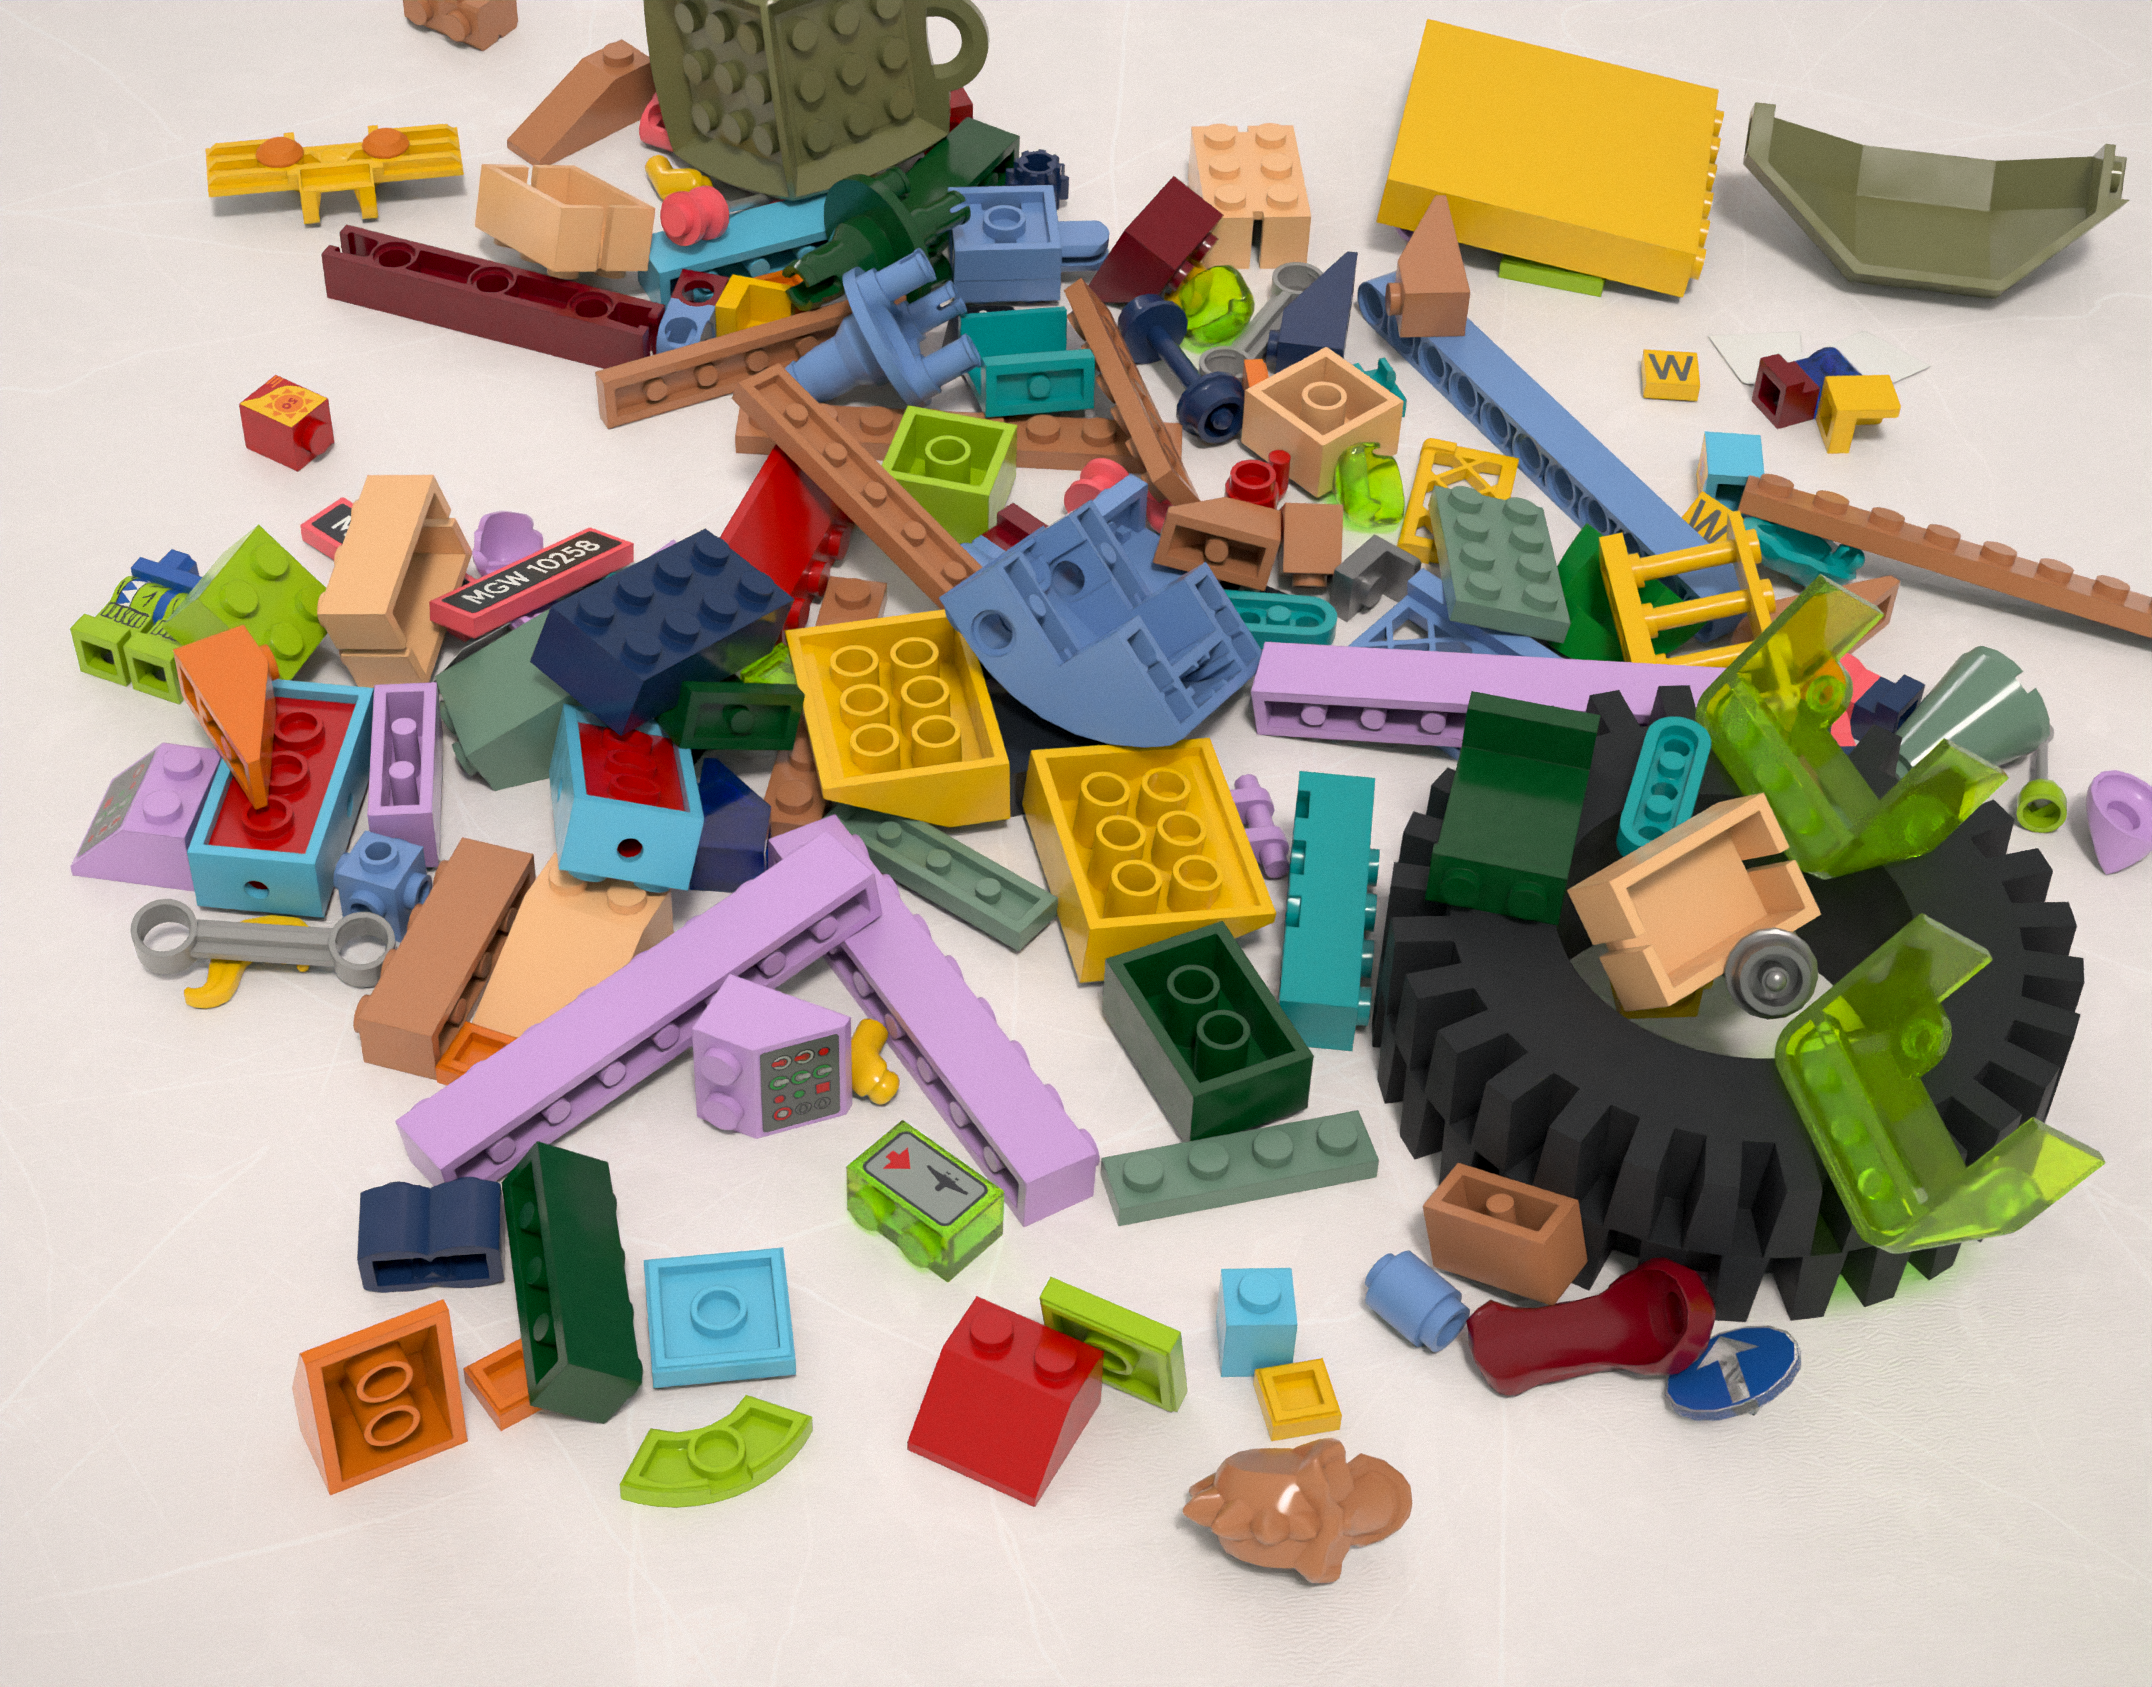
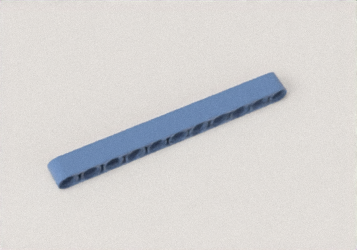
(1551, 448)

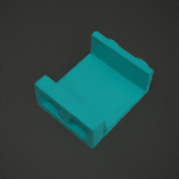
(1027, 363)

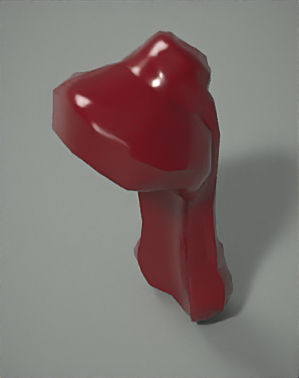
(1643, 1323)

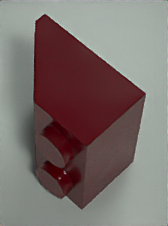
(1158, 246)

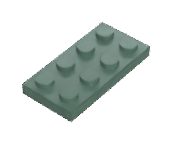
(1498, 563)

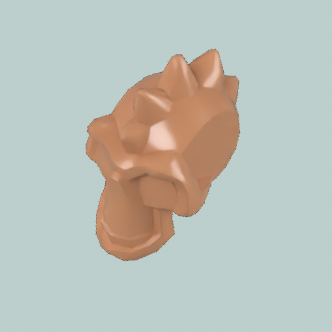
(1300, 1506)

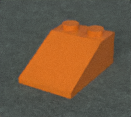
(380, 1397)

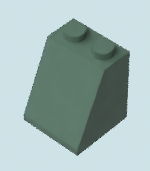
(503, 709)

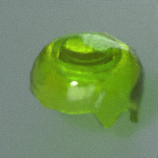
(1216, 306)
(1368, 486)

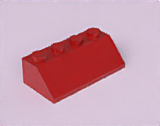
(789, 533)

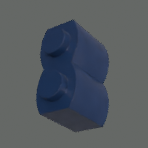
(431, 1235)

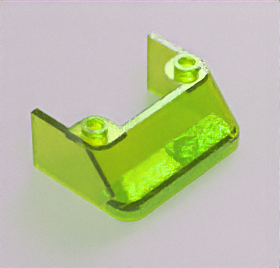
(1773, 737)
(1859, 1088)

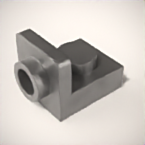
(1370, 572)

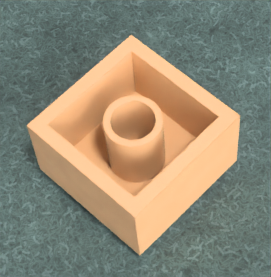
(1316, 414)

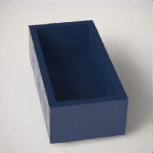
(661, 622)

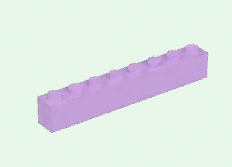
(1426, 693)
(638, 1015)
(957, 1050)

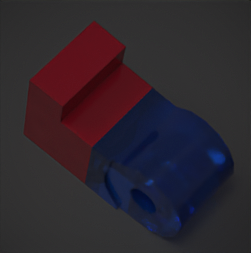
(1796, 385)

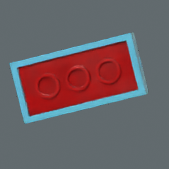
(623, 803)
(288, 850)

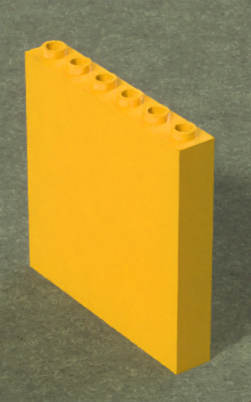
(1557, 158)

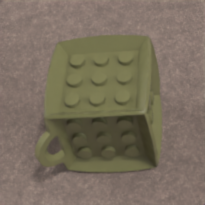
(805, 88)

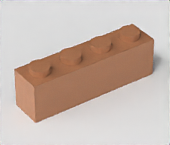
(444, 958)

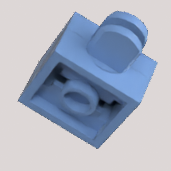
(1018, 246)

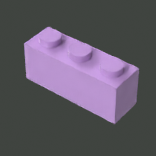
(407, 765)

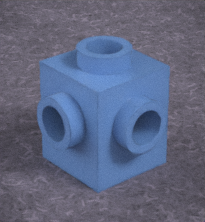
(383, 878)

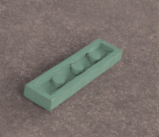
(952, 874)
(1238, 1167)

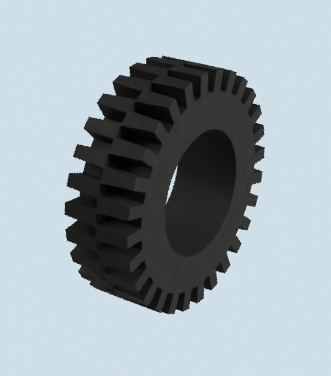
(1684, 1147)

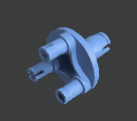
(884, 338)

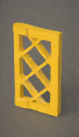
(1467, 466)

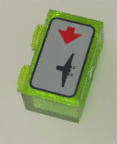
(924, 1201)

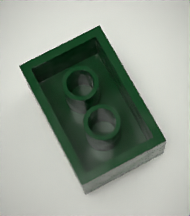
(1207, 1033)

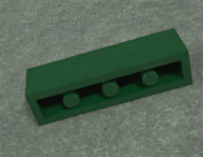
(968, 157)
(570, 1284)

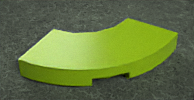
(716, 1459)

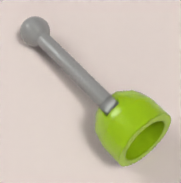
(2048, 800)

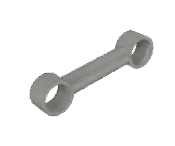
(1287, 284)
(259, 942)

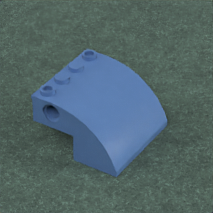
(1104, 648)

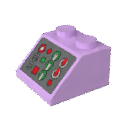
(149, 819)
(769, 1060)

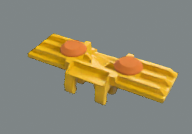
(358, 166)

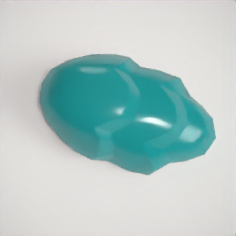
(1804, 554)

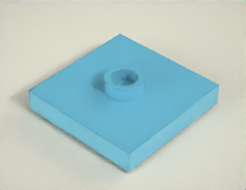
(719, 1317)

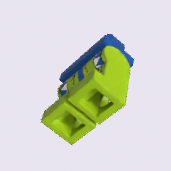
(133, 627)

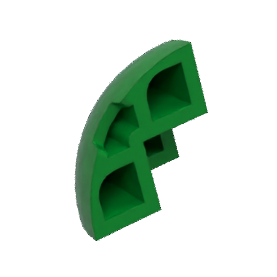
(1592, 626)

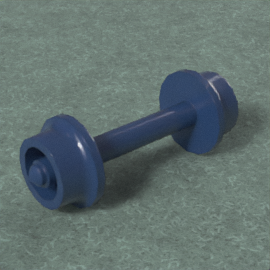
(1211, 402)

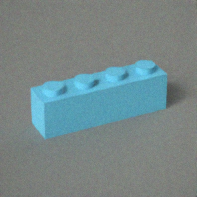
(752, 245)

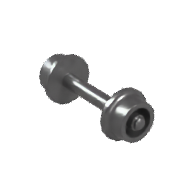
(1771, 973)

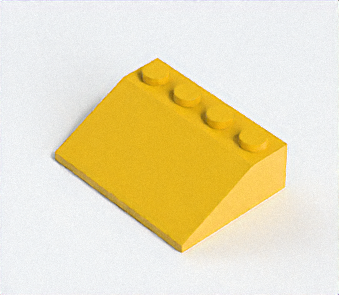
(902, 719)
(1140, 847)

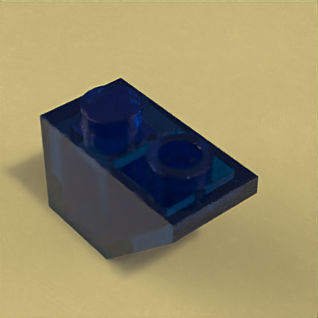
(733, 831)

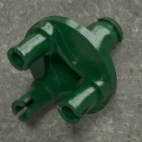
(872, 230)

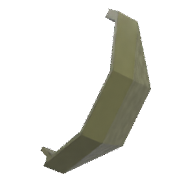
(1930, 215)

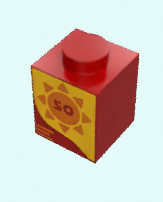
(286, 423)

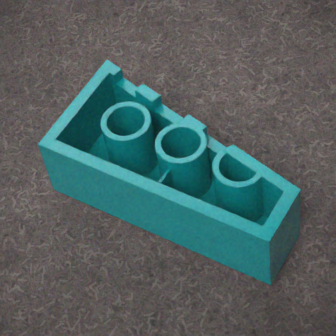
(1329, 910)

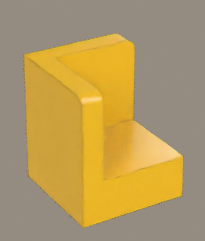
(750, 303)
(1853, 402)

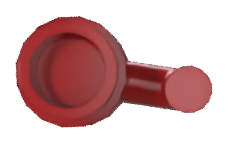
(1260, 481)

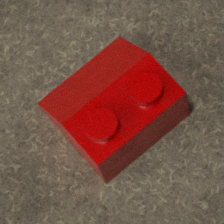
(1007, 1401)

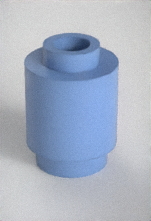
(1416, 1300)

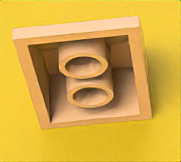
(567, 941)

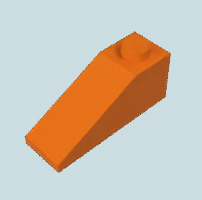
(233, 698)

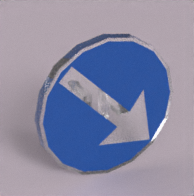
(1735, 1374)

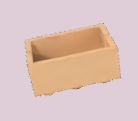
(1249, 180)
(565, 220)
(384, 575)
(1689, 900)

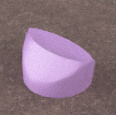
(2119, 819)

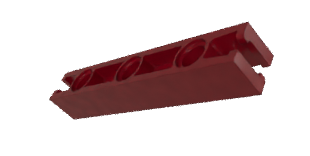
(490, 299)

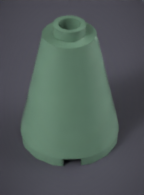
(1978, 709)

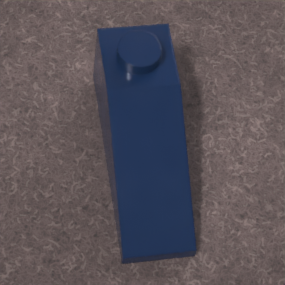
(1316, 316)

